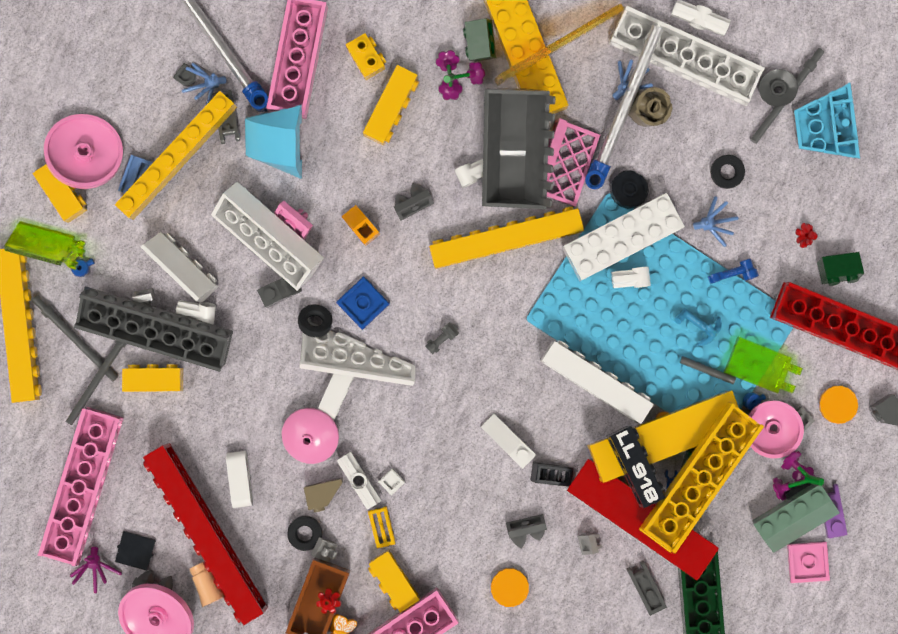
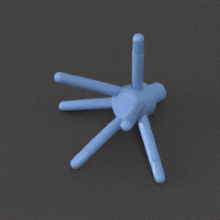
(210, 82)
(624, 83)
(708, 222)

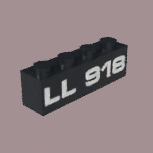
(635, 466)

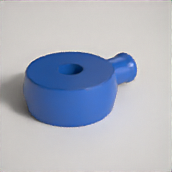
(85, 267)
(752, 400)

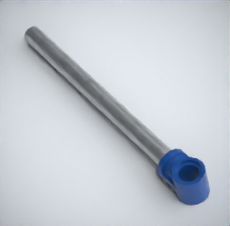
(251, 90)
(601, 165)

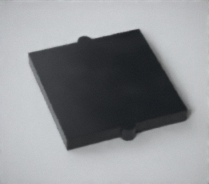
(135, 550)

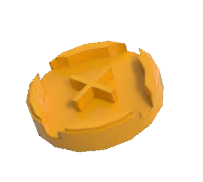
(838, 404)
(509, 587)

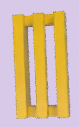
(385, 543)

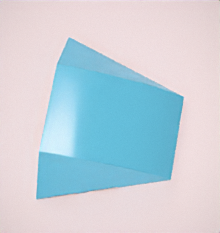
(829, 124)
(276, 139)

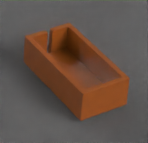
(306, 614)

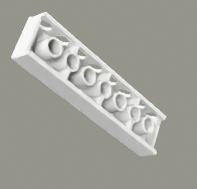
(688, 56)

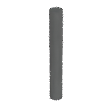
(708, 370)

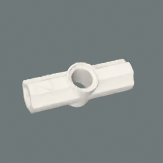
(700, 17)
(366, 491)

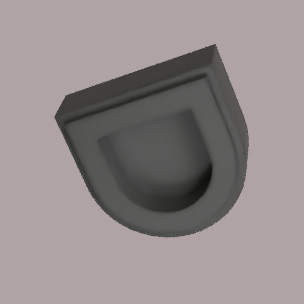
(185, 77)

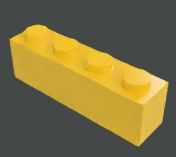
(390, 105)

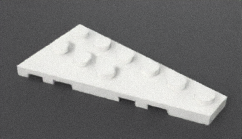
(350, 357)

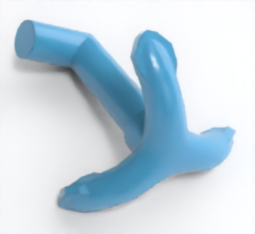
(707, 328)

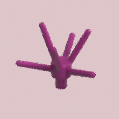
(94, 563)

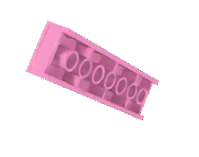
(80, 486)

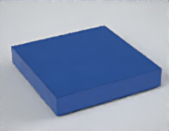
(362, 303)

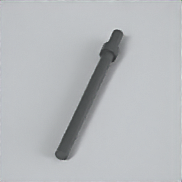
(809, 66)
(48, 312)
(95, 382)

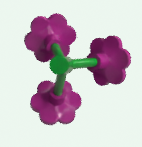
(450, 85)
(801, 476)

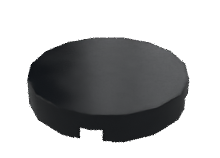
(629, 189)

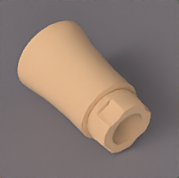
(205, 585)

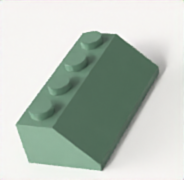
(795, 517)

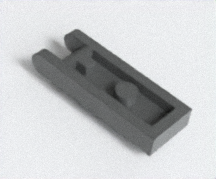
(230, 125)
(647, 589)

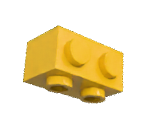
(365, 56)

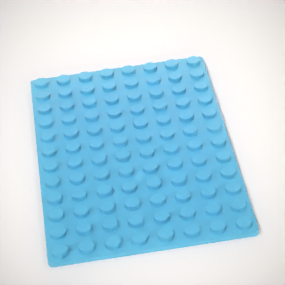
(636, 330)

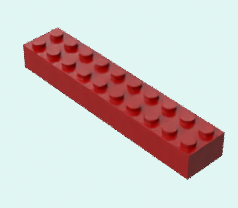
(205, 533)

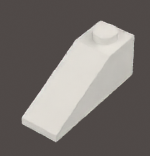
(508, 441)

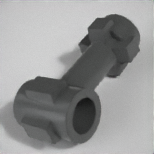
(449, 331)

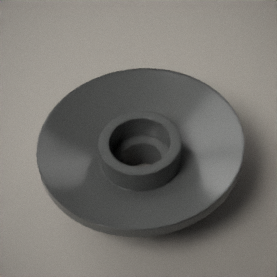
(774, 79)

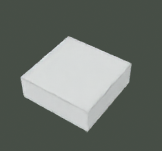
(391, 481)

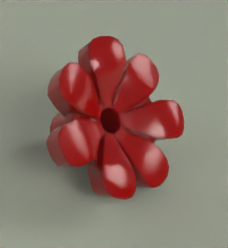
(806, 235)
(331, 598)

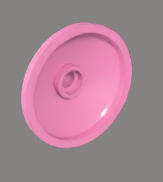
(317, 427)
(788, 432)

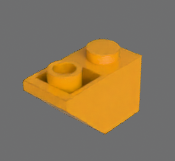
(360, 225)

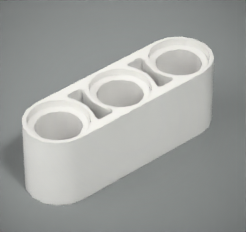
(335, 394)
(239, 479)

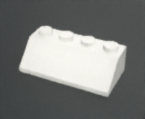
(180, 266)

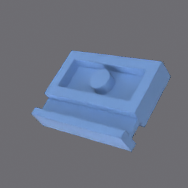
(135, 168)

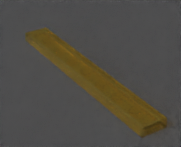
(559, 44)

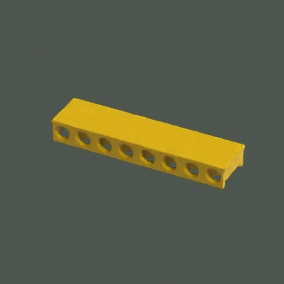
(665, 434)
(701, 478)

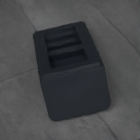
(536, 469)

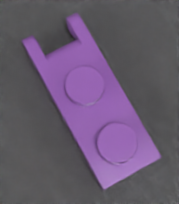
(836, 526)

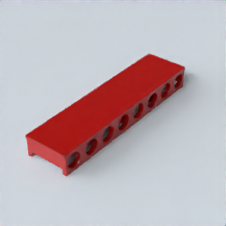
(837, 324)
(618, 504)

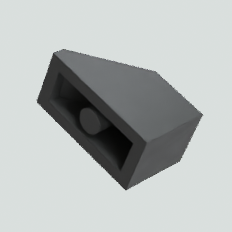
(276, 292)
(886, 410)

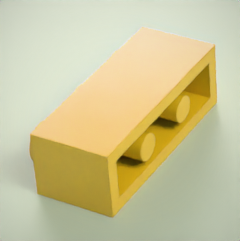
(62, 196)
(152, 378)
(393, 581)

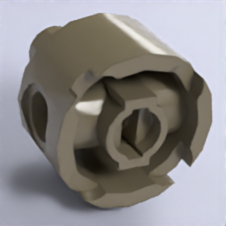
(651, 107)

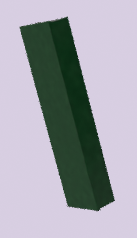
(702, 601)

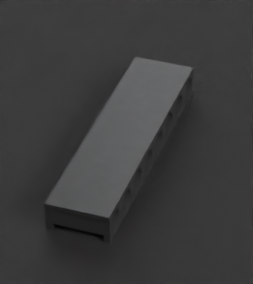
(153, 329)

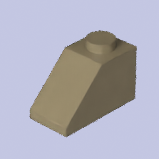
(321, 494)

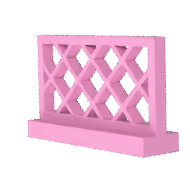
(559, 128)

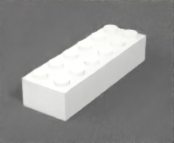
(267, 236)
(623, 237)
(596, 382)

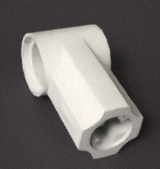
(470, 173)
(636, 277)
(200, 311)

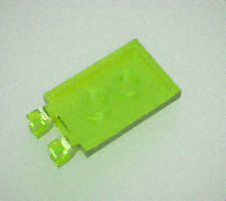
(45, 245)
(761, 366)

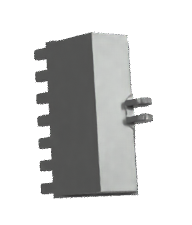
(517, 148)

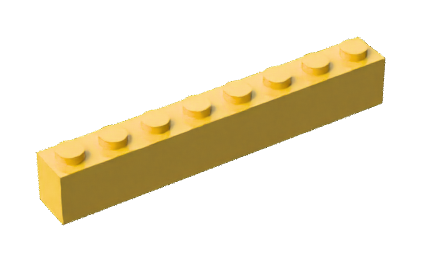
(176, 155)
(507, 238)
(18, 328)

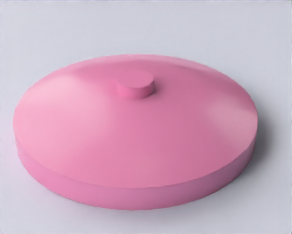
(83, 151)
(154, 611)

